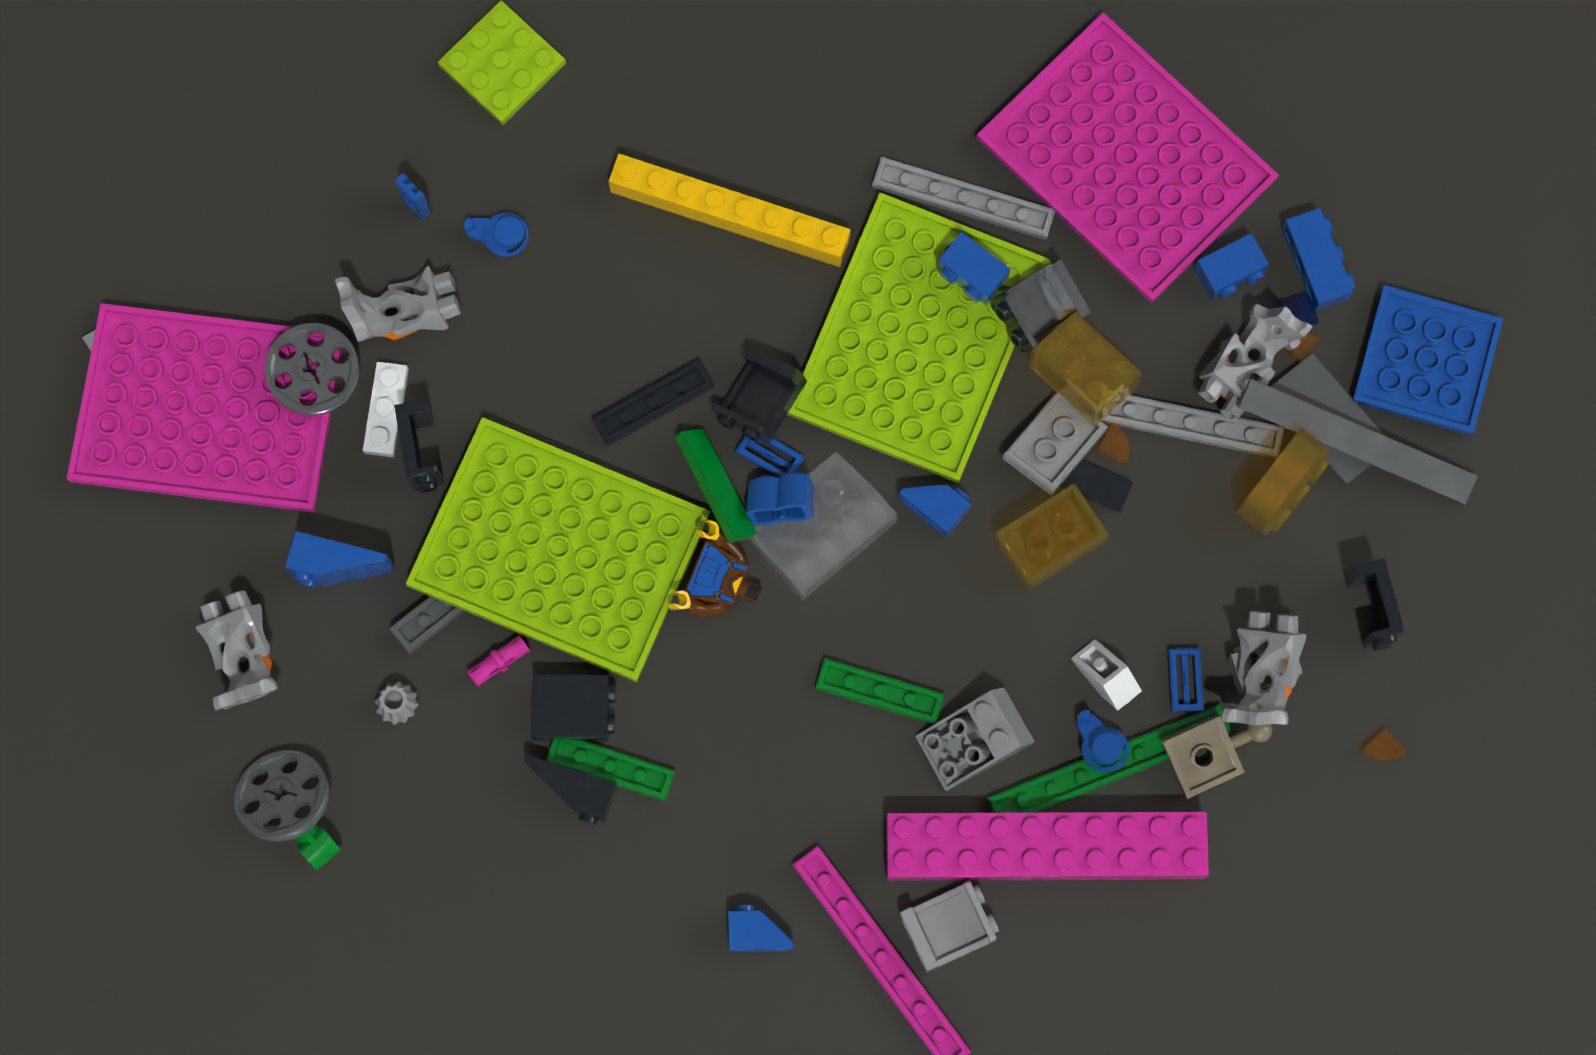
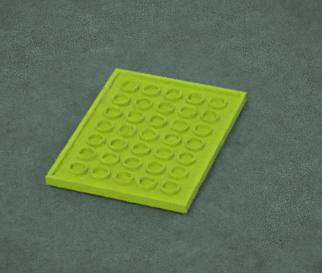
(906, 352)
(558, 549)

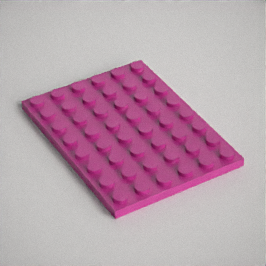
(1127, 157)
(190, 414)

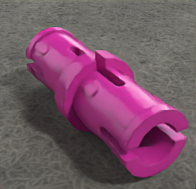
(498, 660)

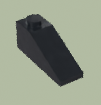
(580, 791)

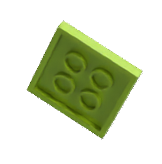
(501, 62)

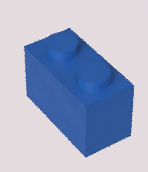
(1232, 267)
(973, 269)

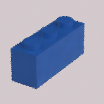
(1318, 259)

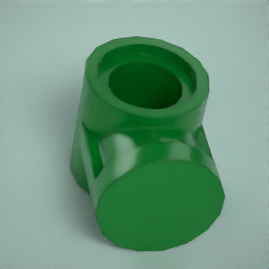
(317, 846)

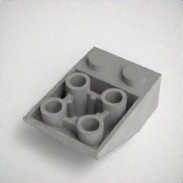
(975, 738)

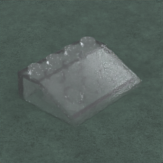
(844, 522)

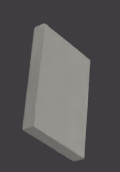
(1053, 444)

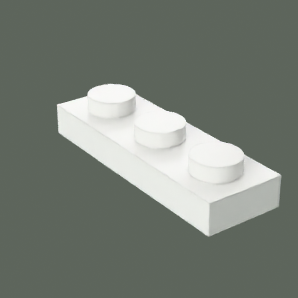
(382, 425)

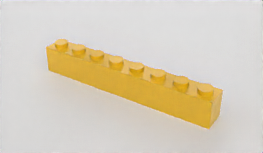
(729, 210)

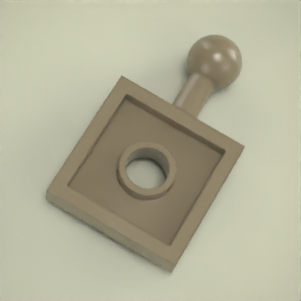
(1223, 758)

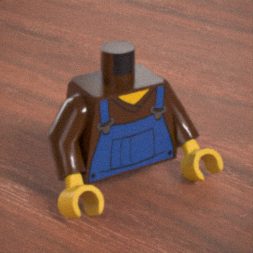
(717, 578)

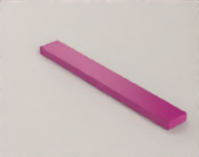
(879, 955)

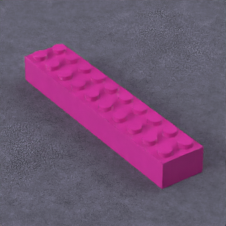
(1047, 846)

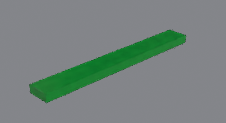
(1080, 778)

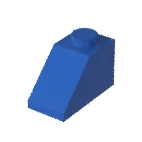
(937, 506)
(755, 932)

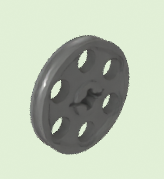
(319, 356)
(288, 805)

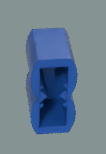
(780, 499)

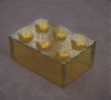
(1084, 369)
(1285, 483)
(1051, 537)

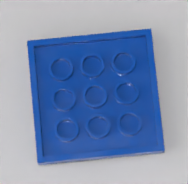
(1427, 360)

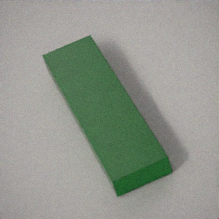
(716, 485)
(879, 691)
(612, 766)

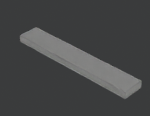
(963, 198)
(1197, 426)

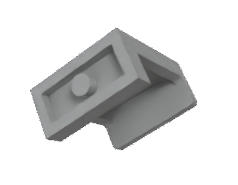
(949, 926)

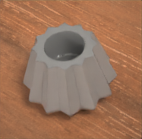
(396, 703)

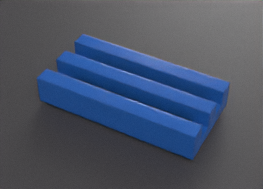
(412, 197)
(763, 464)
(1186, 706)

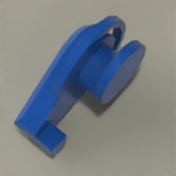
(499, 233)
(1101, 743)

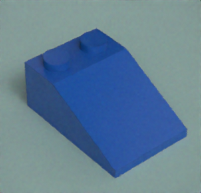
(330, 562)

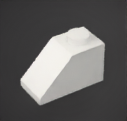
(1107, 674)

